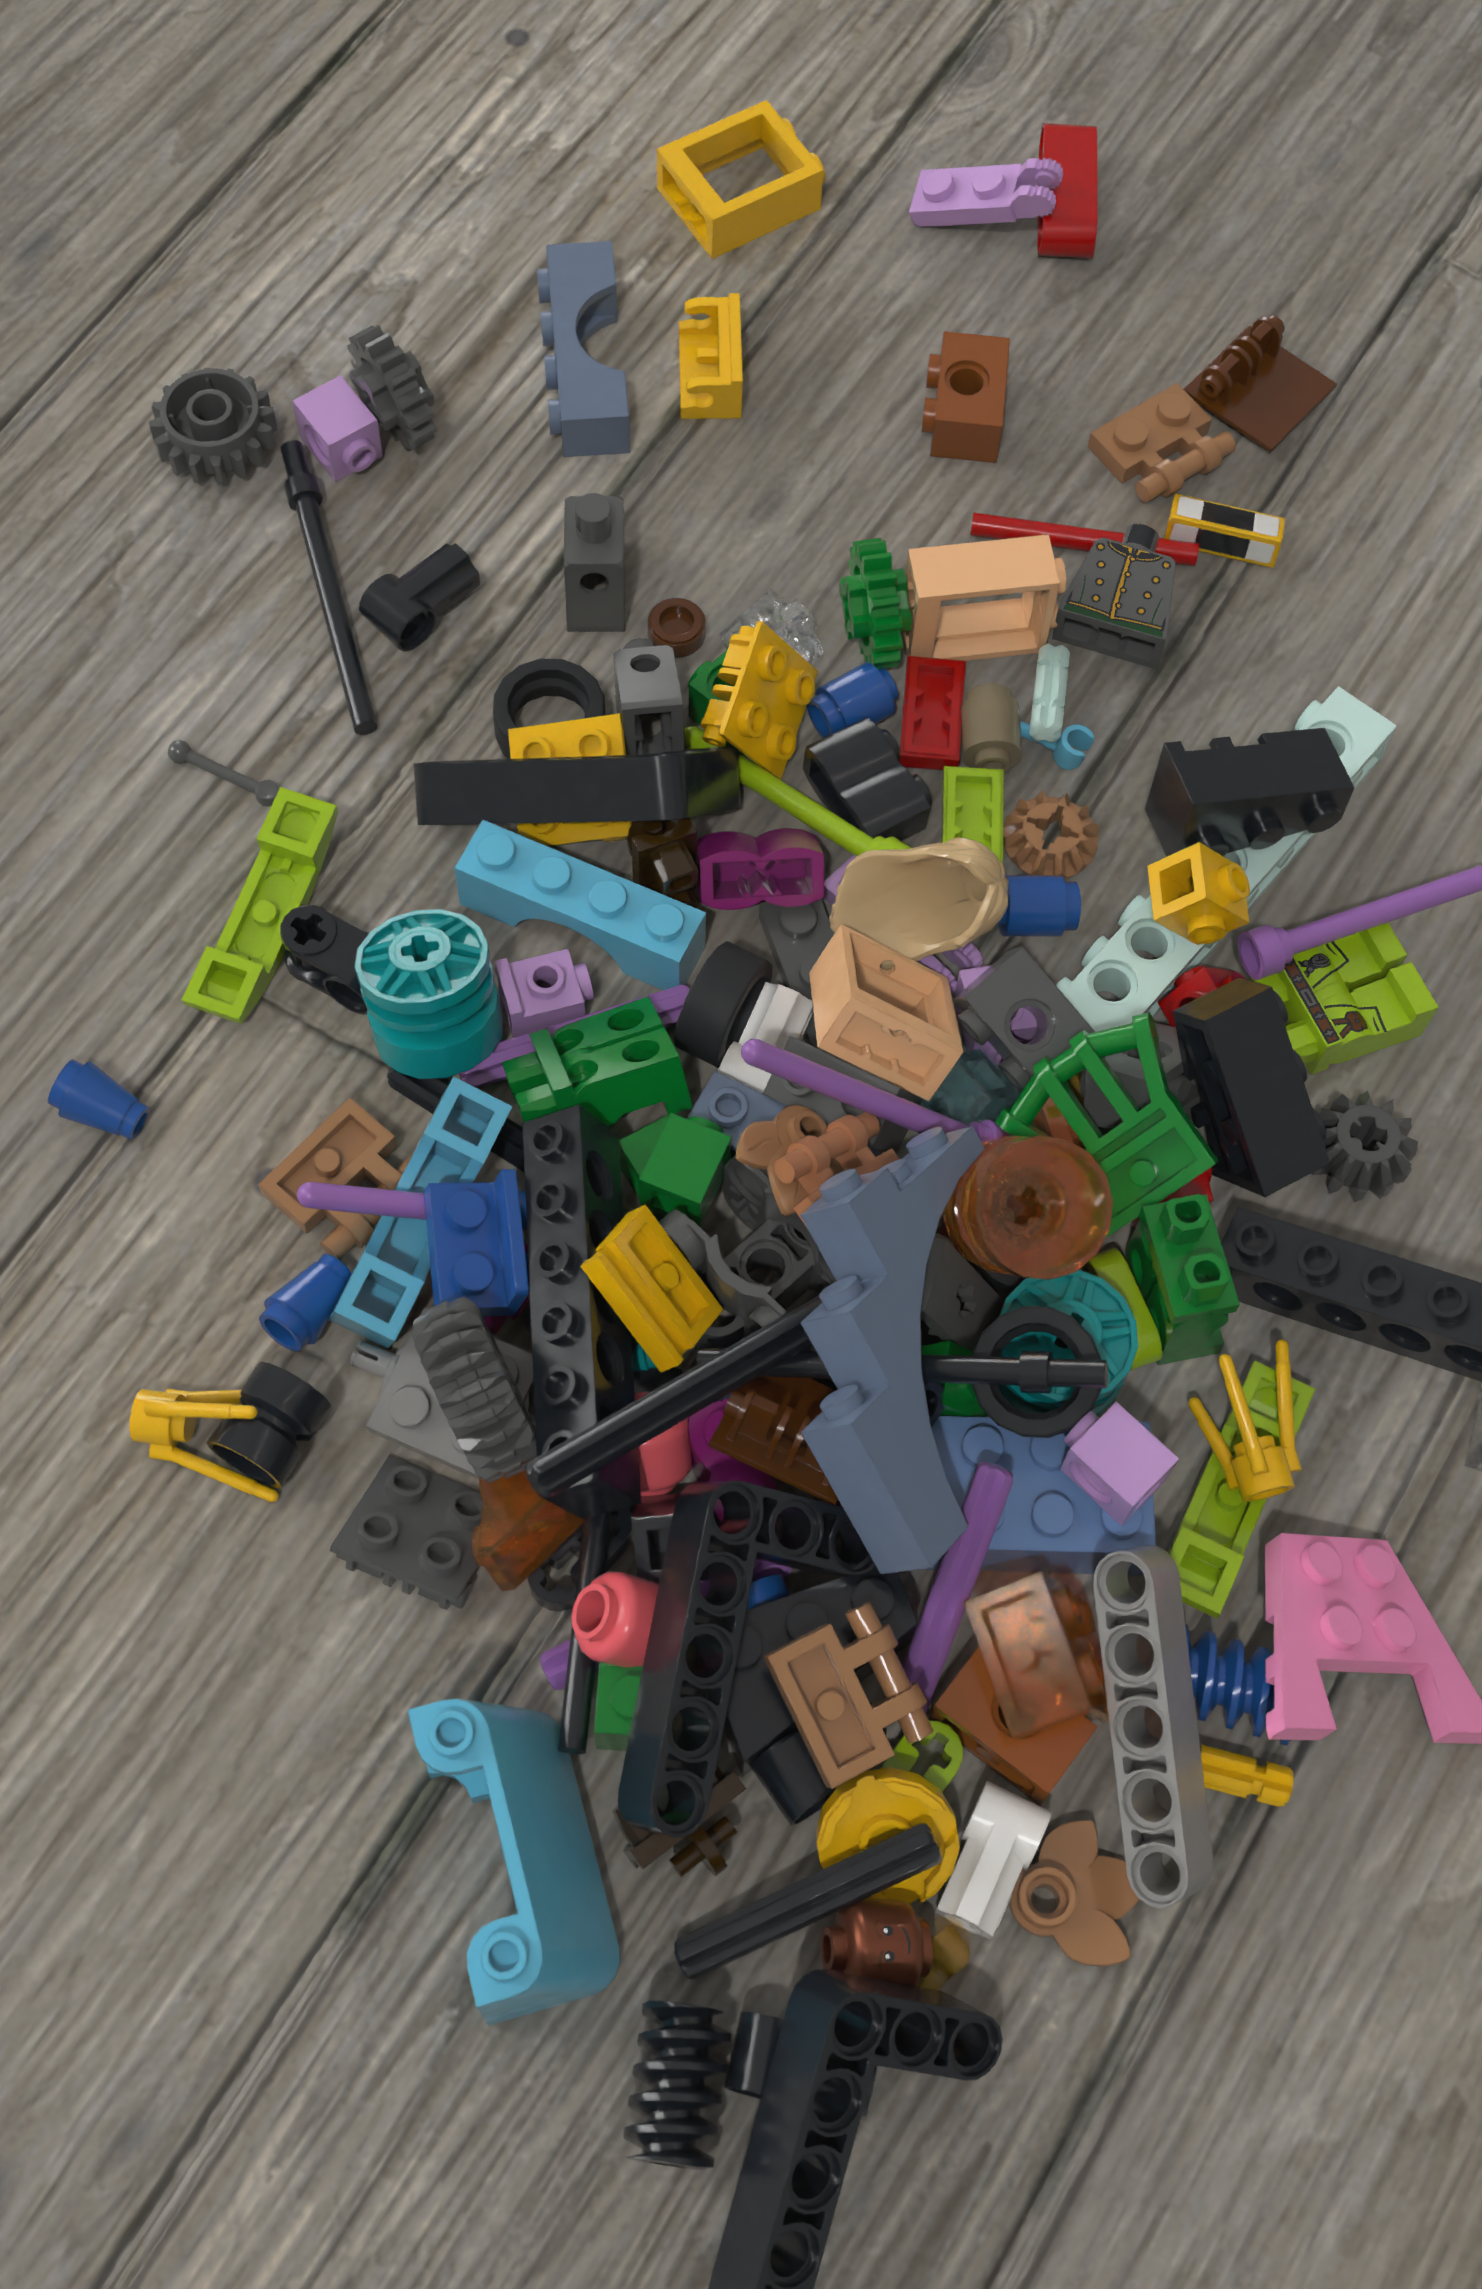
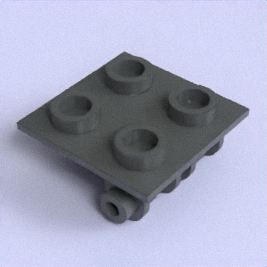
(414, 1531)

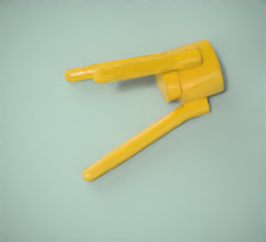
(172, 1417)
(1260, 1465)

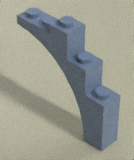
(867, 1331)

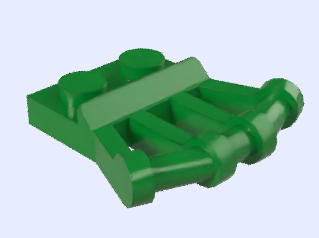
(1152, 1148)

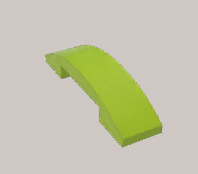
(282, 878)
(1217, 1521)

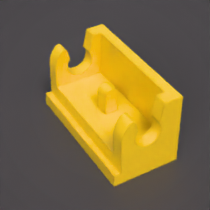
(711, 359)

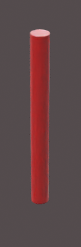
(1071, 536)

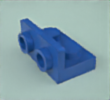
(478, 1243)

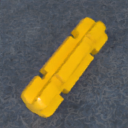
(1241, 1776)

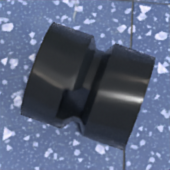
(267, 1444)

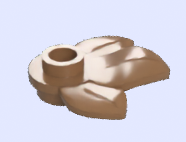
(769, 1140)
(1088, 1895)

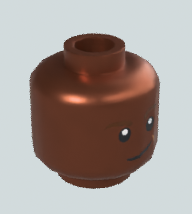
(879, 1942)

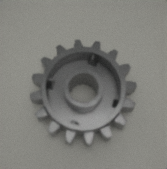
(213, 424)

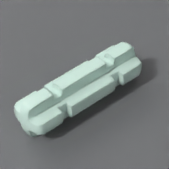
(1049, 693)

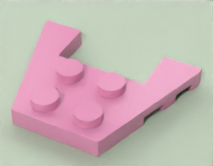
(1355, 1610)

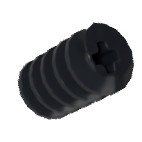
(676, 2085)

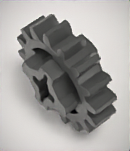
(392, 387)

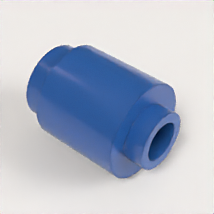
(852, 697)
(1040, 906)

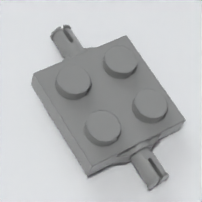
(409, 1408)

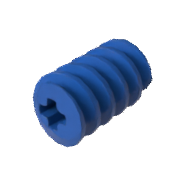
(1231, 1682)

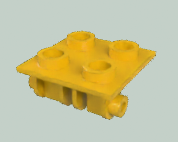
(767, 700)
(571, 739)

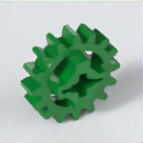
(875, 603)

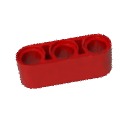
(1073, 222)

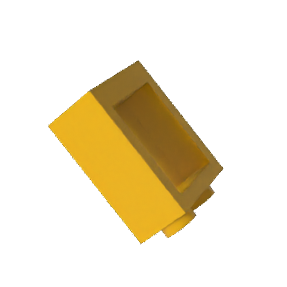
(731, 224)

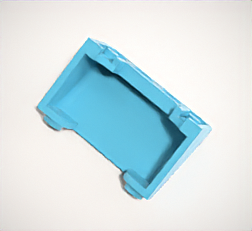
(563, 1933)

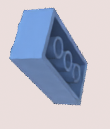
(1046, 1515)

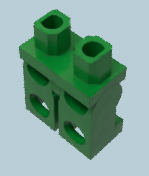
(601, 1063)
(1183, 1276)

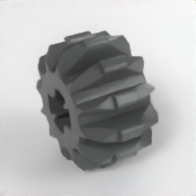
(1366, 1146)

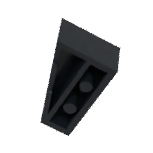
(1247, 792)

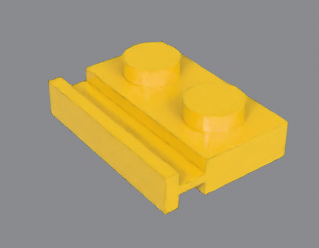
(652, 1288)

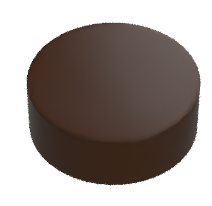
(678, 625)

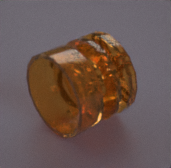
(1062, 1214)

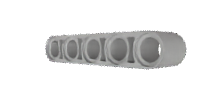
(1138, 1754)

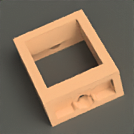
(982, 570)
(864, 1006)

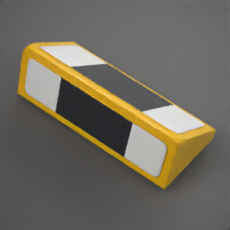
(1226, 530)

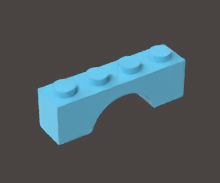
(525, 880)
(398, 1249)

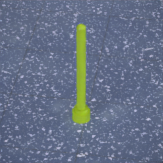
(798, 804)

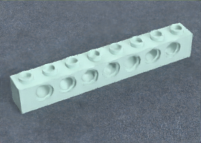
(1140, 983)

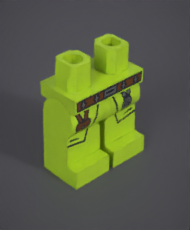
(1352, 998)

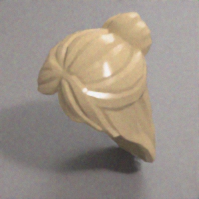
(922, 897)

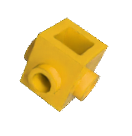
(1199, 894)

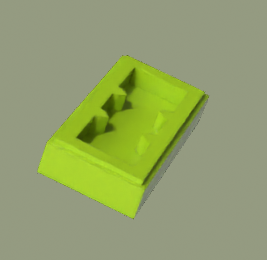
(973, 806)

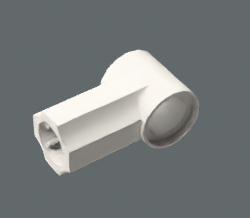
(775, 1017)
(998, 1845)

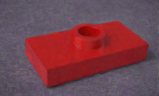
(932, 713)

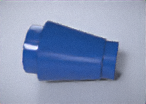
(97, 1100)
(304, 1305)

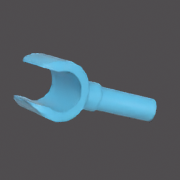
(1063, 753)

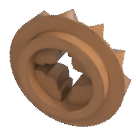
(1068, 853)

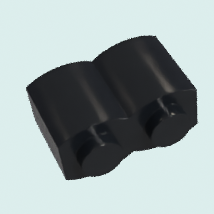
(865, 784)

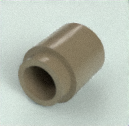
(991, 728)

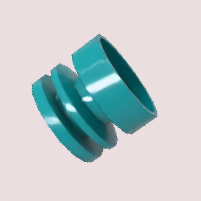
(430, 993)
(1098, 1310)

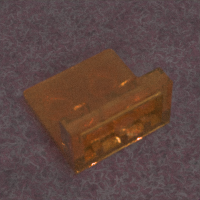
(1039, 1653)

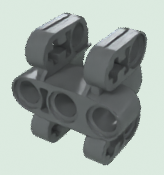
(769, 1246)

